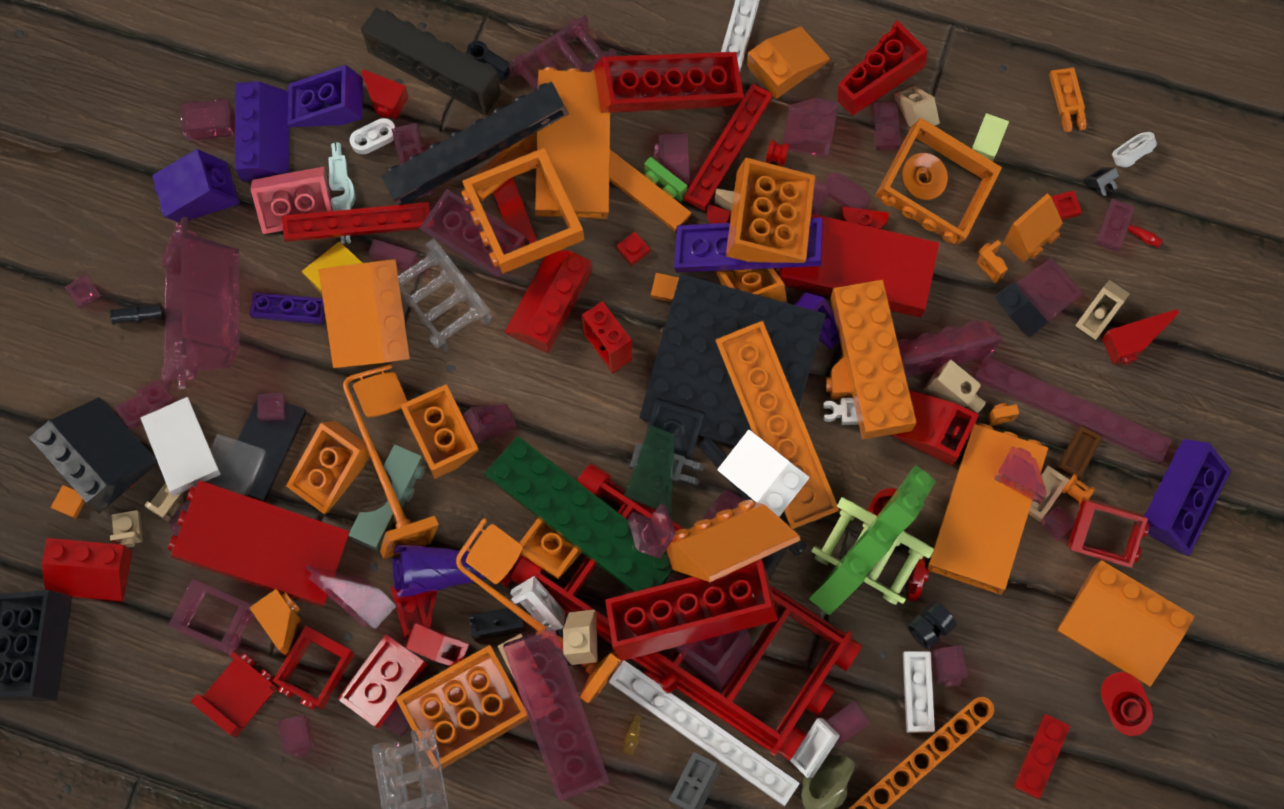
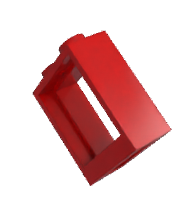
(604, 330)
(1082, 523)
(306, 637)

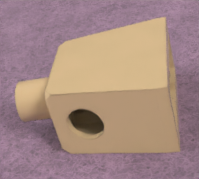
(955, 386)

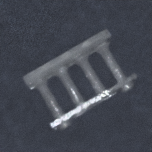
(463, 292)
(393, 781)

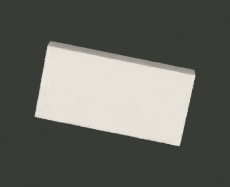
(815, 748)

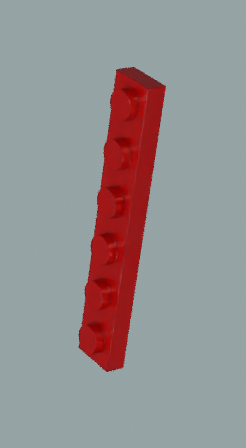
(728, 147)
(354, 221)

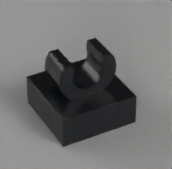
(1102, 177)

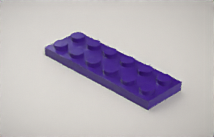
(705, 247)

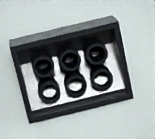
(94, 452)
(32, 644)

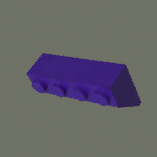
(261, 131)
(1186, 495)

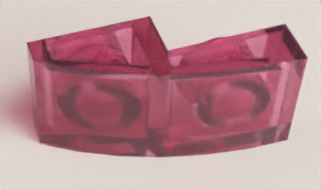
(148, 400)

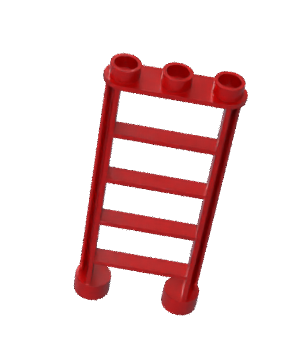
(813, 695)

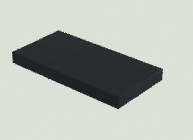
(276, 439)

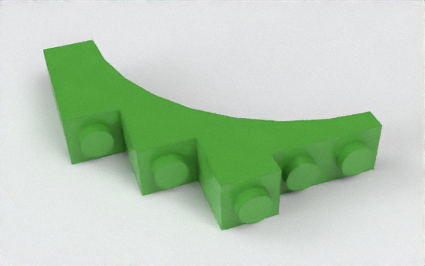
(874, 542)

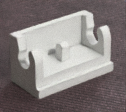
(539, 603)

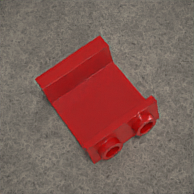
(236, 695)

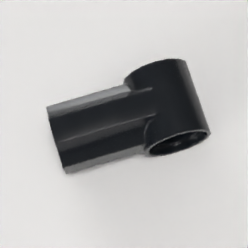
(500, 64)

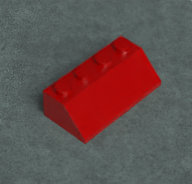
(550, 299)

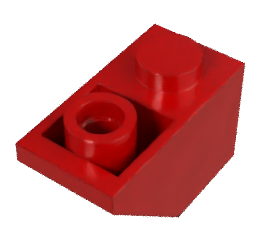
(436, 645)

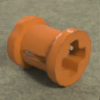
(1077, 489)

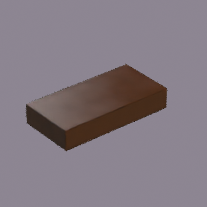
(1079, 452)

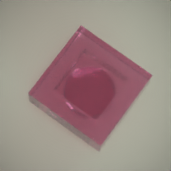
(83, 291)
(271, 406)

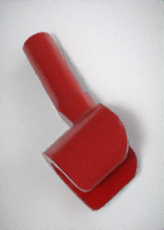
(667, 683)

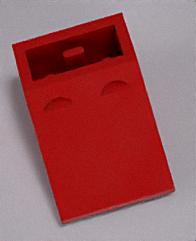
(939, 427)

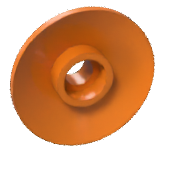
(933, 172)

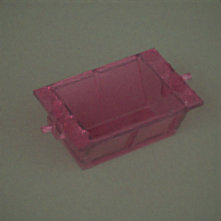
(199, 305)

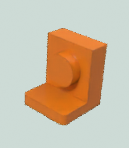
(990, 263)

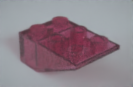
(354, 594)

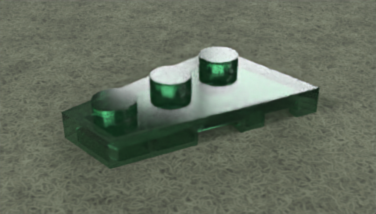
(652, 473)

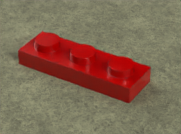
(1041, 756)

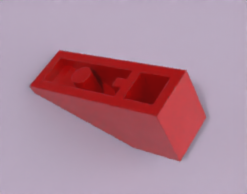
(1129, 341)

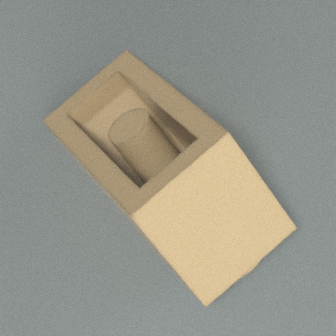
(917, 104)
(1102, 309)
(580, 637)

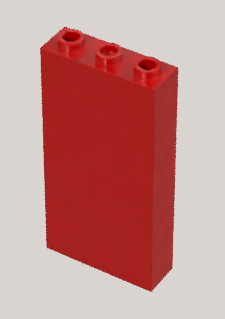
(869, 254)
(256, 542)

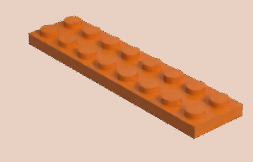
(776, 417)

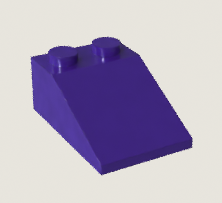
(326, 99)

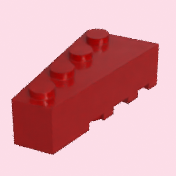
(882, 69)

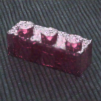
(383, 251)

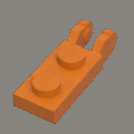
(1068, 97)

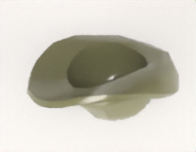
(829, 784)

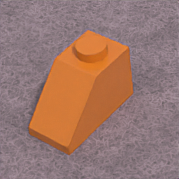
(838, 382)

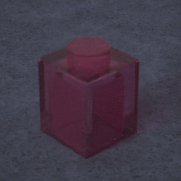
(949, 665)
(296, 736)

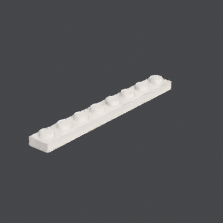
(704, 733)

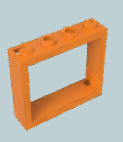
(958, 153)
(538, 249)

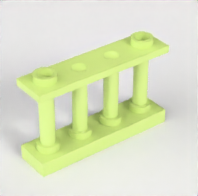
(917, 550)

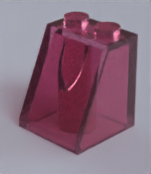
(717, 657)

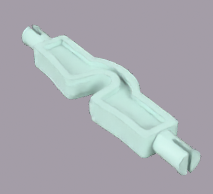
(340, 182)

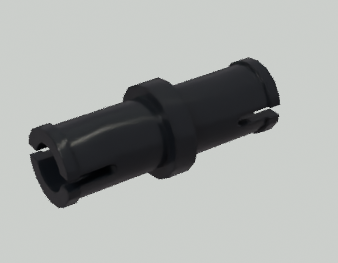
(136, 314)

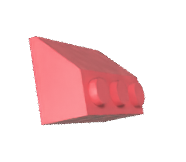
(289, 195)

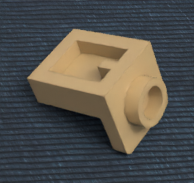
(127, 528)

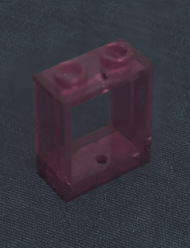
(189, 606)

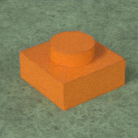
(1003, 413)

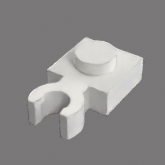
(845, 411)

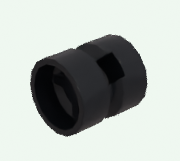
(933, 623)

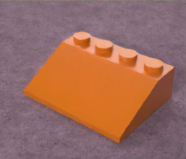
(770, 214)
(364, 313)
(729, 541)
(1125, 623)
(465, 705)

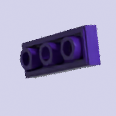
(273, 308)

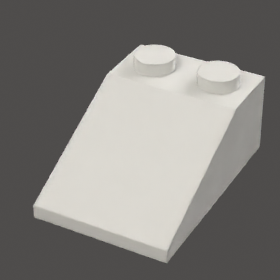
(763, 473)

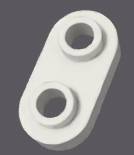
(372, 135)
(1134, 149)

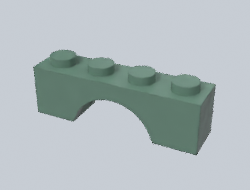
(404, 469)

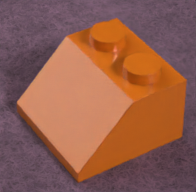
(1034, 229)
(279, 619)

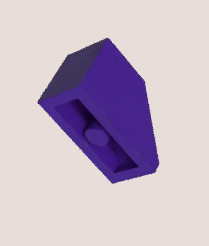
(829, 332)

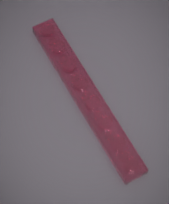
(1072, 409)

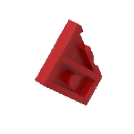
(413, 609)

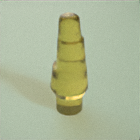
(632, 736)

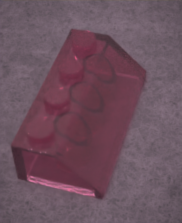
(454, 227)
(953, 343)

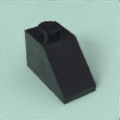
(1021, 309)

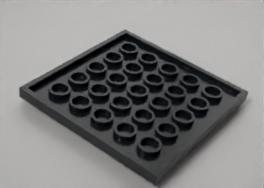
(690, 363)

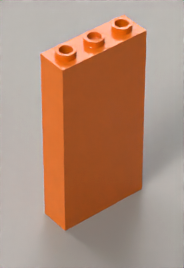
(576, 147)
(983, 515)

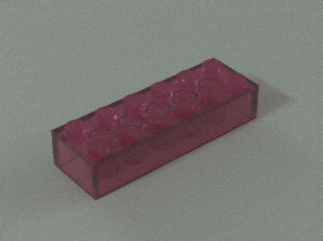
(556, 713)

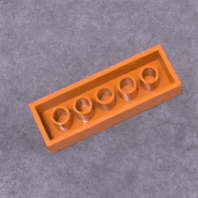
(872, 359)

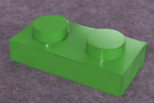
(670, 183)

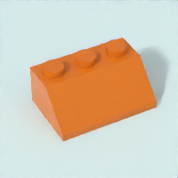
(439, 430)

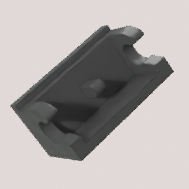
(695, 783)

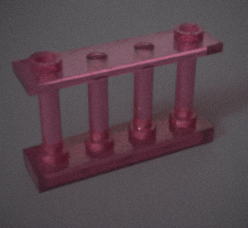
(560, 40)

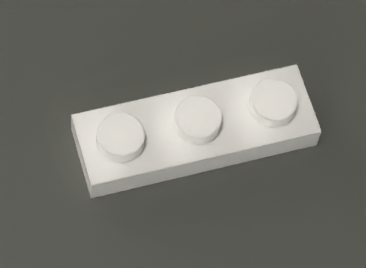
(918, 692)

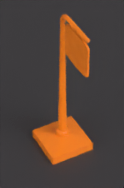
(377, 397)
(493, 558)

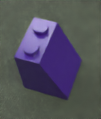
(195, 186)

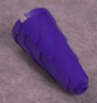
(428, 569)

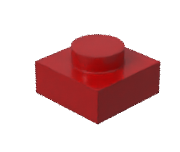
(1067, 205)
(633, 249)

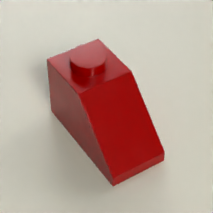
(386, 95)

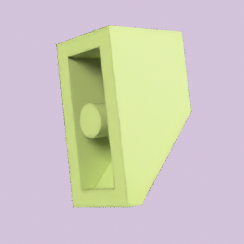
(990, 136)

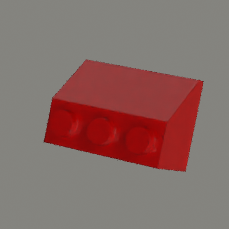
(86, 569)

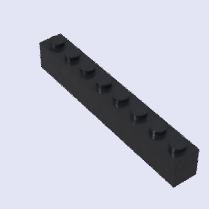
(475, 144)

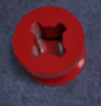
(777, 153)

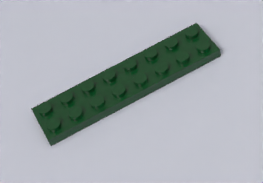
(576, 515)

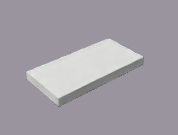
(180, 446)

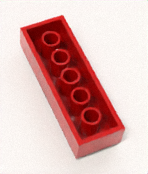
(668, 82)
(689, 611)

